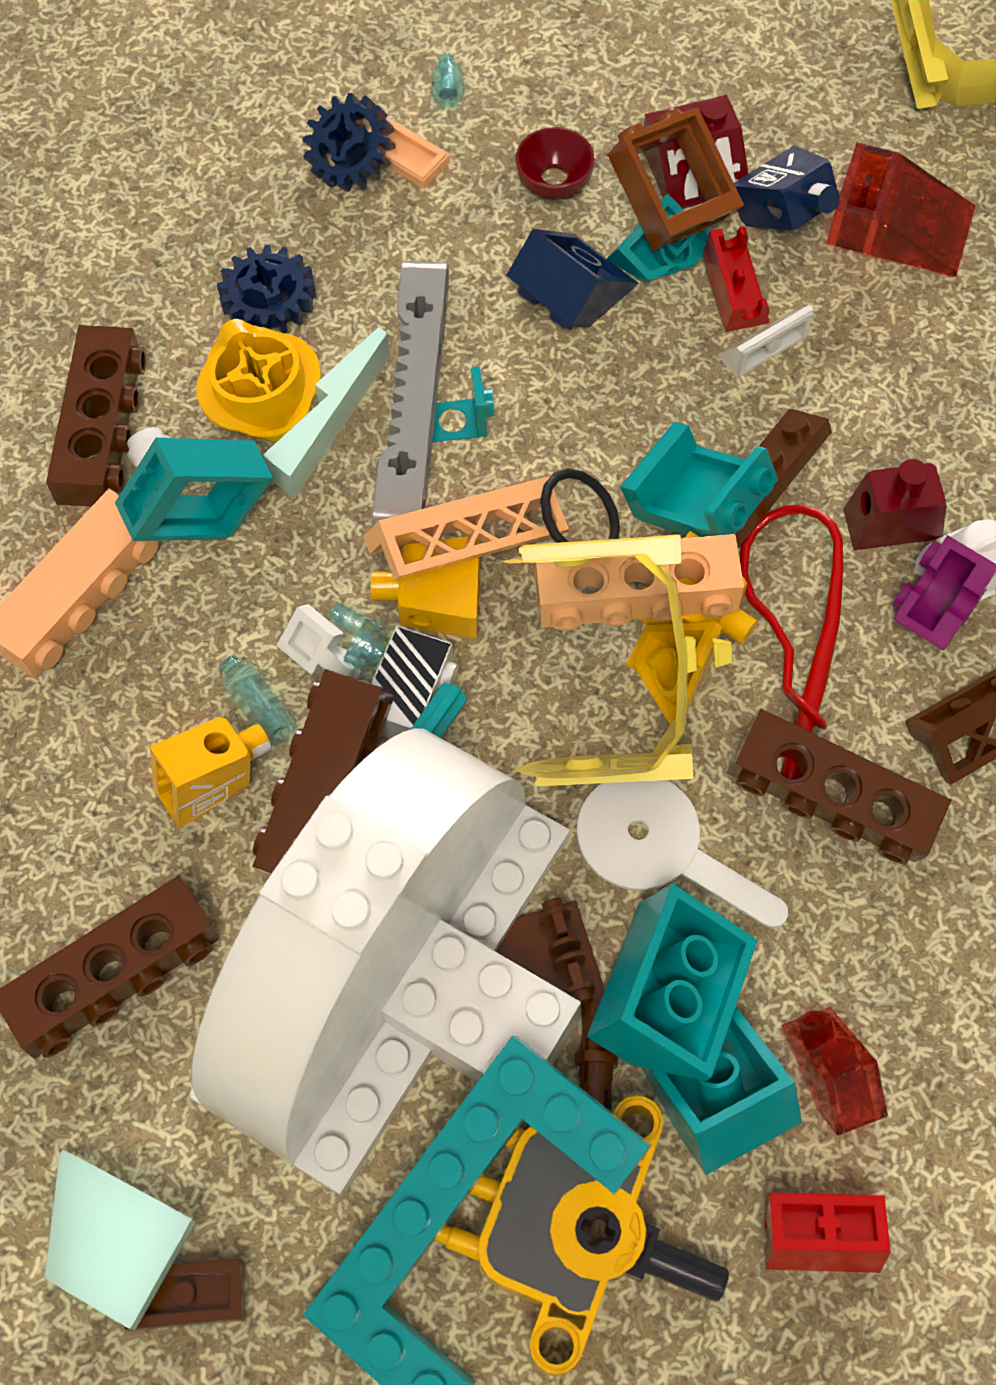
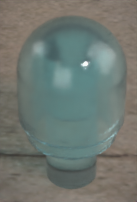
(447, 81)

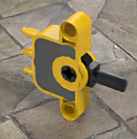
(543, 1256)

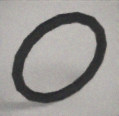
(591, 482)

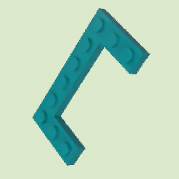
(512, 1090)

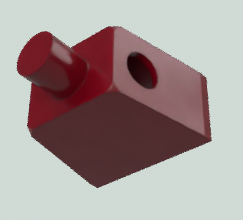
(897, 506)

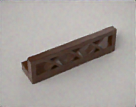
(953, 718)

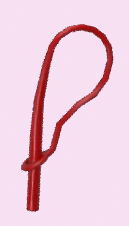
(811, 700)

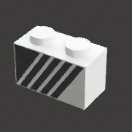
(412, 673)

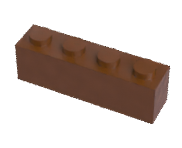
(336, 738)

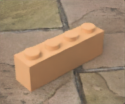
(69, 587)

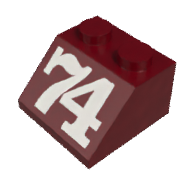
(670, 164)

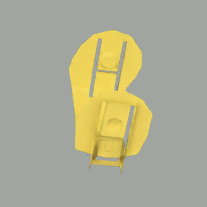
(934, 68)
(667, 759)

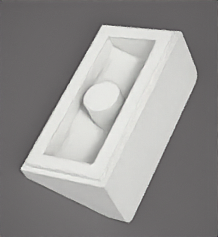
(768, 341)

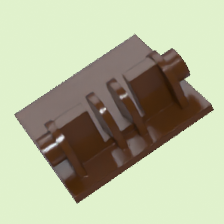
(556, 950)

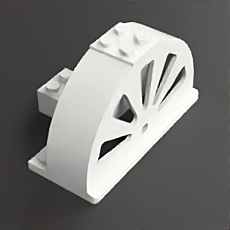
(379, 955)

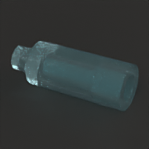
(257, 699)

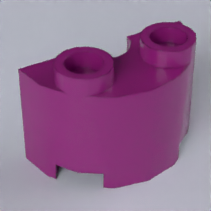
(945, 593)

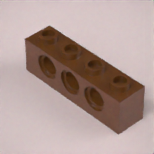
(97, 385)
(914, 808)
(29, 998)

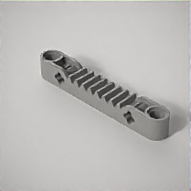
(421, 329)

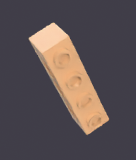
(708, 560)

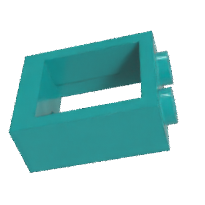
(152, 496)

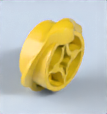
(257, 381)

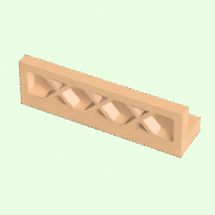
(464, 515)

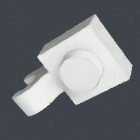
(314, 643)

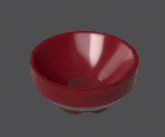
(559, 150)

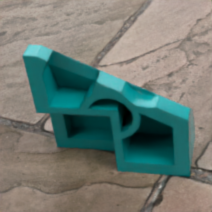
(638, 259)

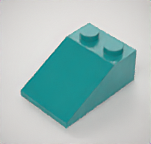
(737, 1108)

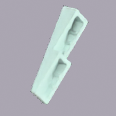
(338, 395)

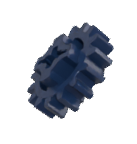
(351, 146)
(286, 279)

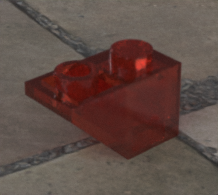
(836, 1070)

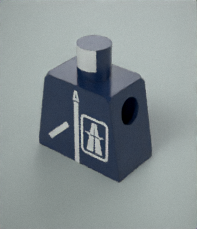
(788, 190)

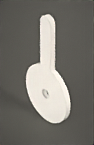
(666, 850)

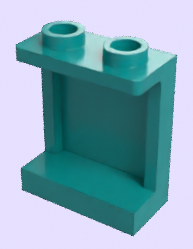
(697, 487)

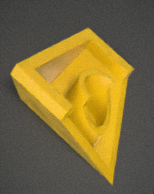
(657, 662)

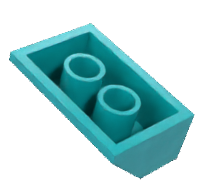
(673, 986)

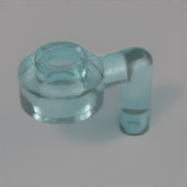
(369, 640)

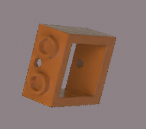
(705, 163)

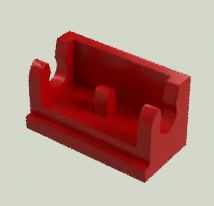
(734, 281)
(826, 1232)

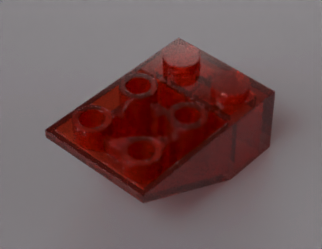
(900, 212)

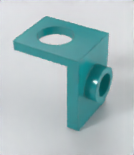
(474, 410)

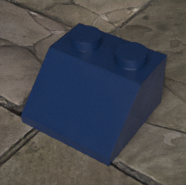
(568, 278)

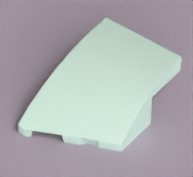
(110, 1240)

